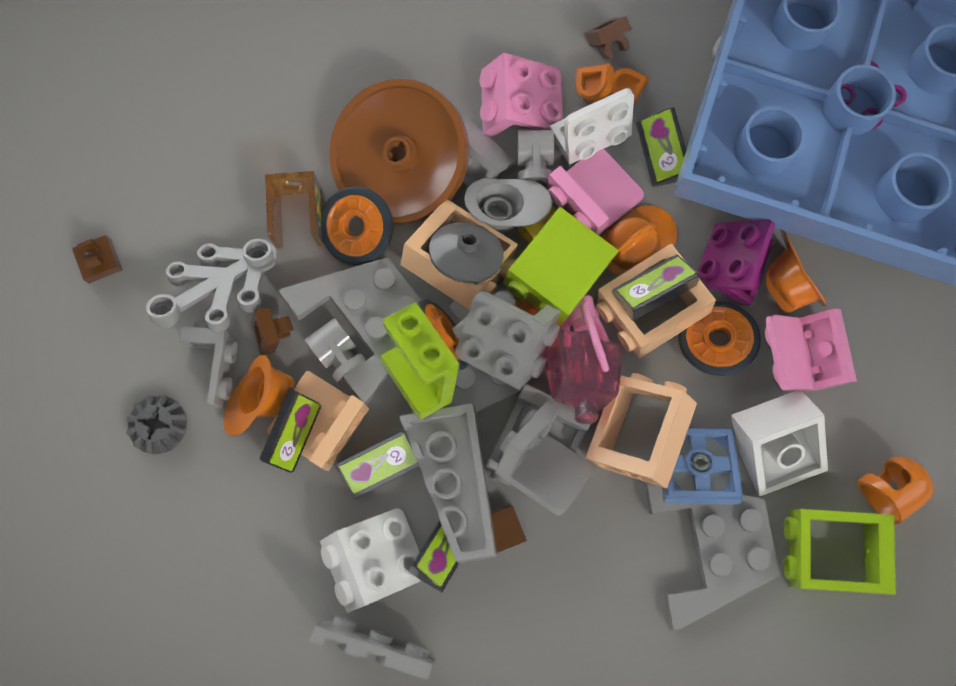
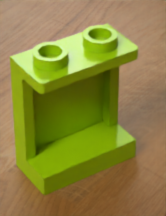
(559, 265)
(420, 362)

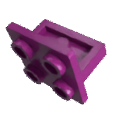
(737, 258)

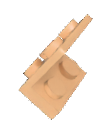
(335, 422)

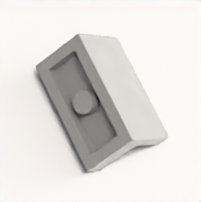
(485, 155)

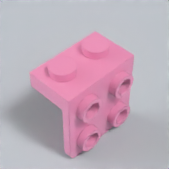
(519, 94)
(595, 191)
(810, 351)

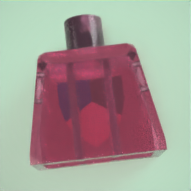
(577, 375)

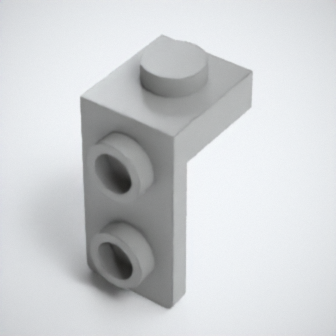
(225, 353)

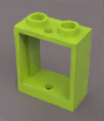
(878, 551)

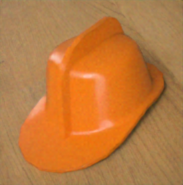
(639, 236)
(789, 281)
(256, 396)

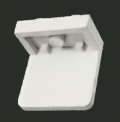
(595, 126)
(371, 559)

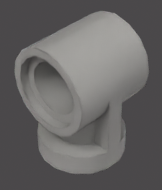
(535, 152)
(334, 347)

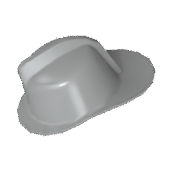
(507, 202)

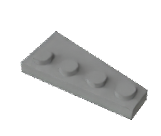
(454, 473)

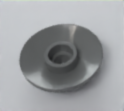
(466, 252)

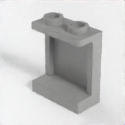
(563, 429)

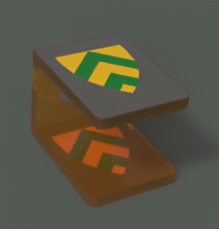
(277, 187)

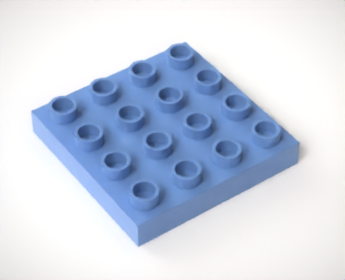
(791, 151)

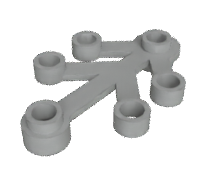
(253, 259)

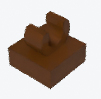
(609, 32)
(96, 258)
(269, 331)

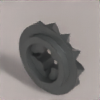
(163, 439)

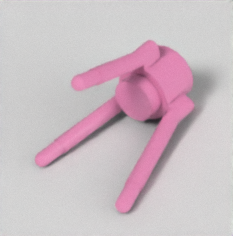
(585, 318)

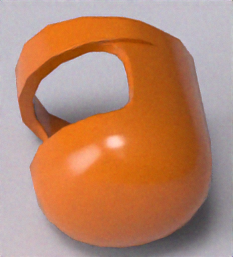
(913, 490)

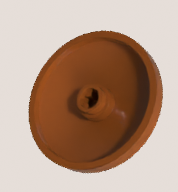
(401, 145)

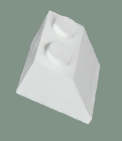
(781, 441)

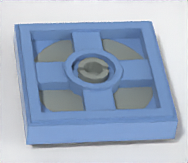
(706, 469)

